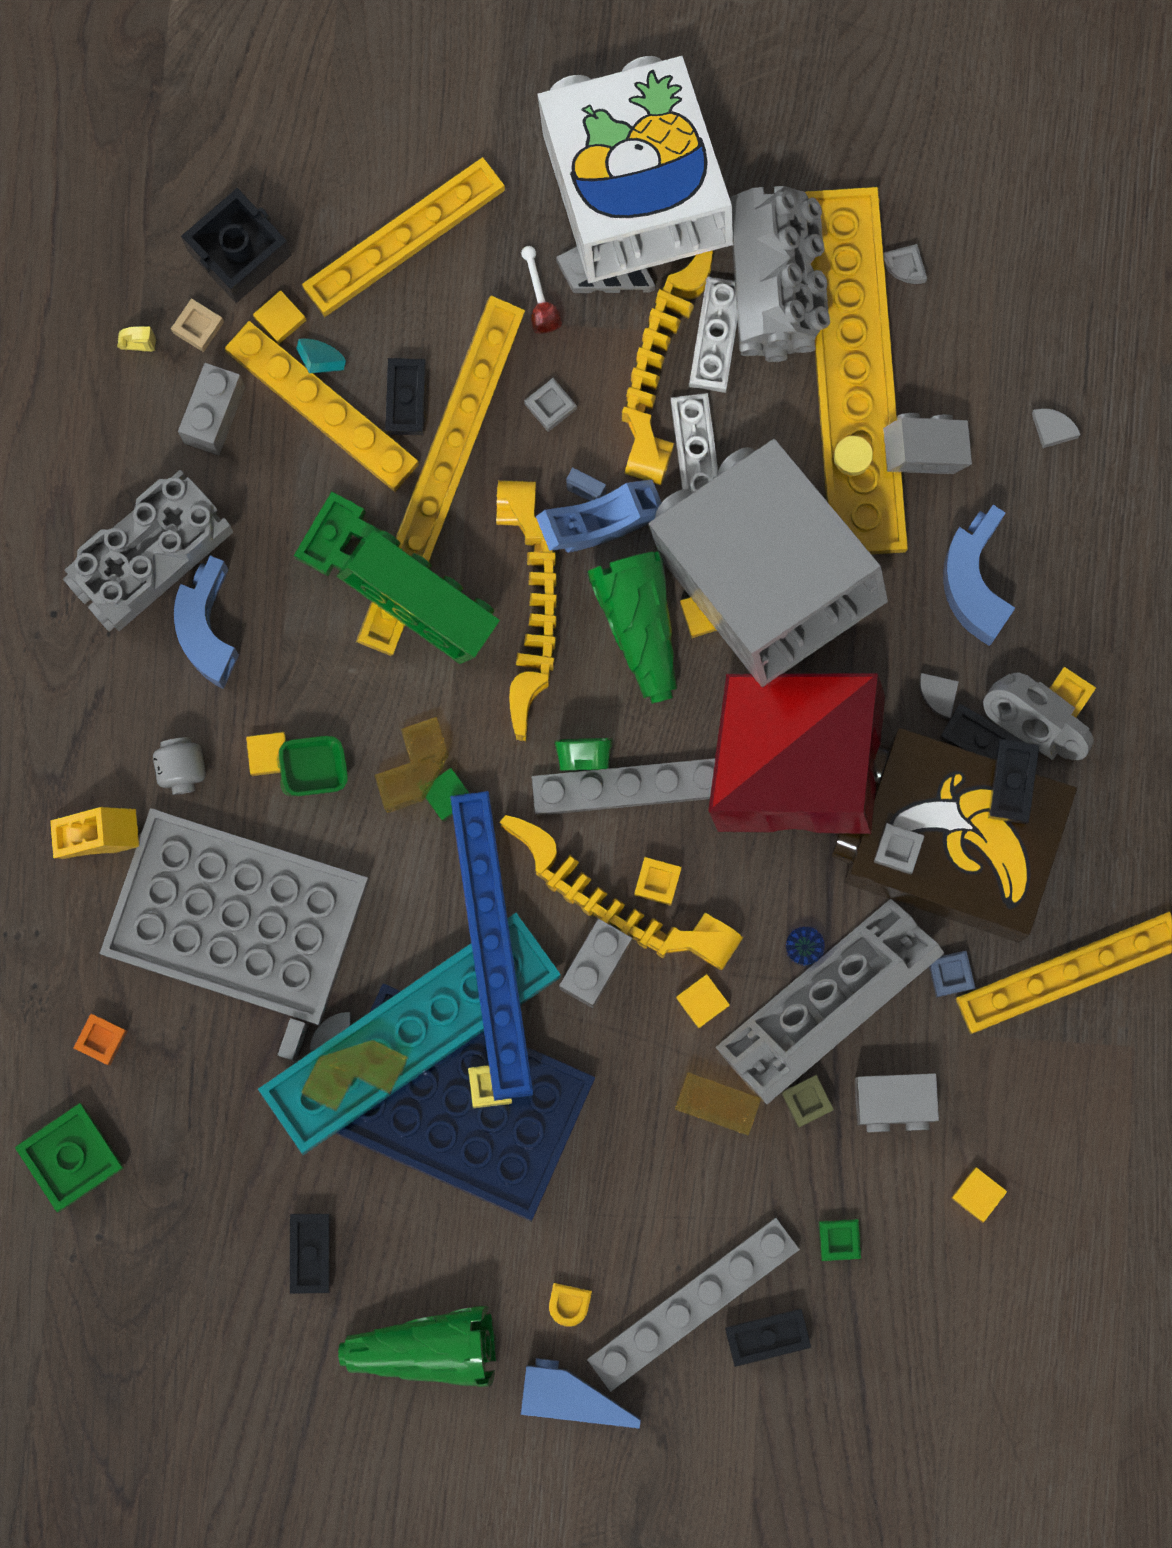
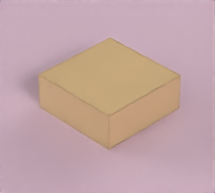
(197, 325)

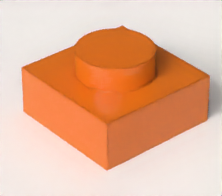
(100, 1039)

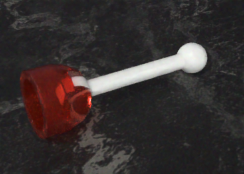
(545, 315)

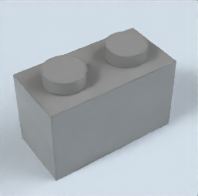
(211, 409)
(927, 444)
(595, 963)
(896, 1101)

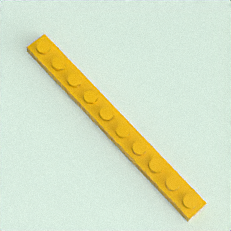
(449, 453)

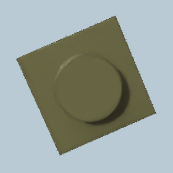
(807, 1101)

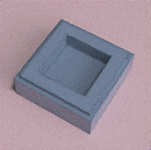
(585, 485)
(952, 974)

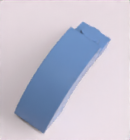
(600, 519)
(193, 627)

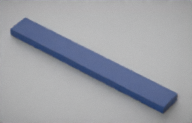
(491, 946)

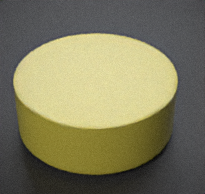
(853, 455)

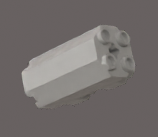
(776, 289)
(146, 551)

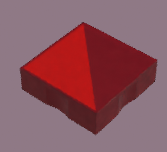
(797, 753)

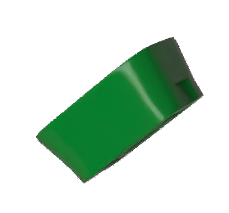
(584, 753)
(312, 766)

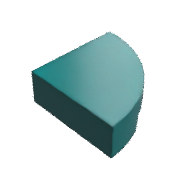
(320, 356)

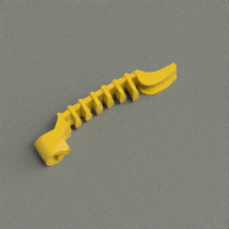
(651, 454)
(517, 507)
(709, 940)

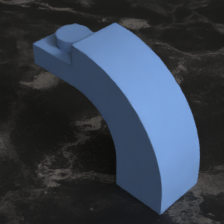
(968, 596)

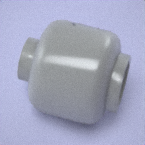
(179, 765)

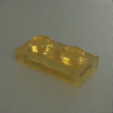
(717, 1104)

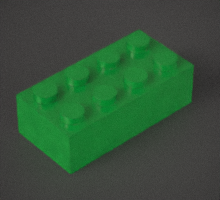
(418, 596)

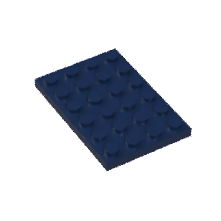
(489, 1151)

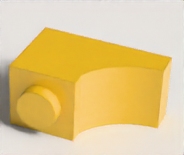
(94, 832)

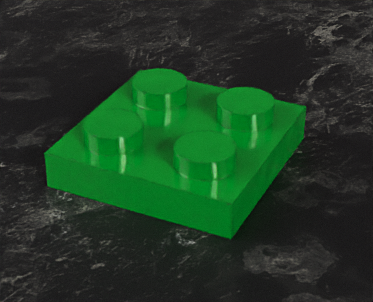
(69, 1157)

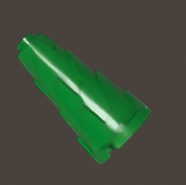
(638, 614)
(427, 1349)

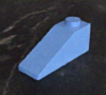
(563, 1395)

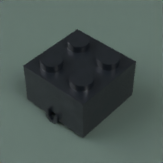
(236, 245)

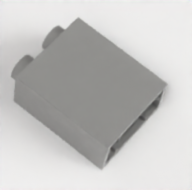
(767, 560)

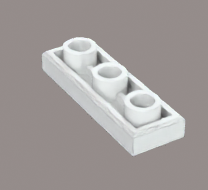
(713, 353)
(694, 428)

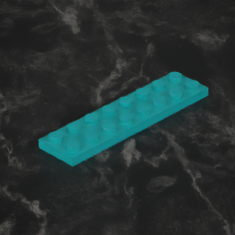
(418, 1022)

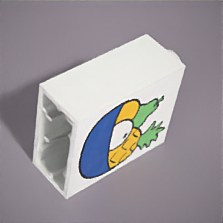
(635, 167)

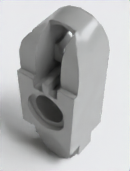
(1037, 717)

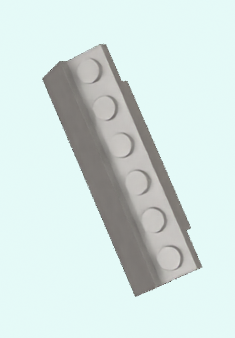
(829, 1001)

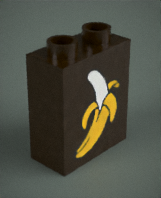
(968, 864)

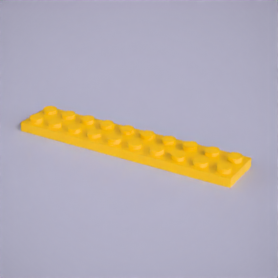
(857, 367)

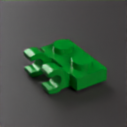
(330, 534)

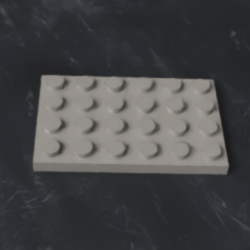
(234, 916)

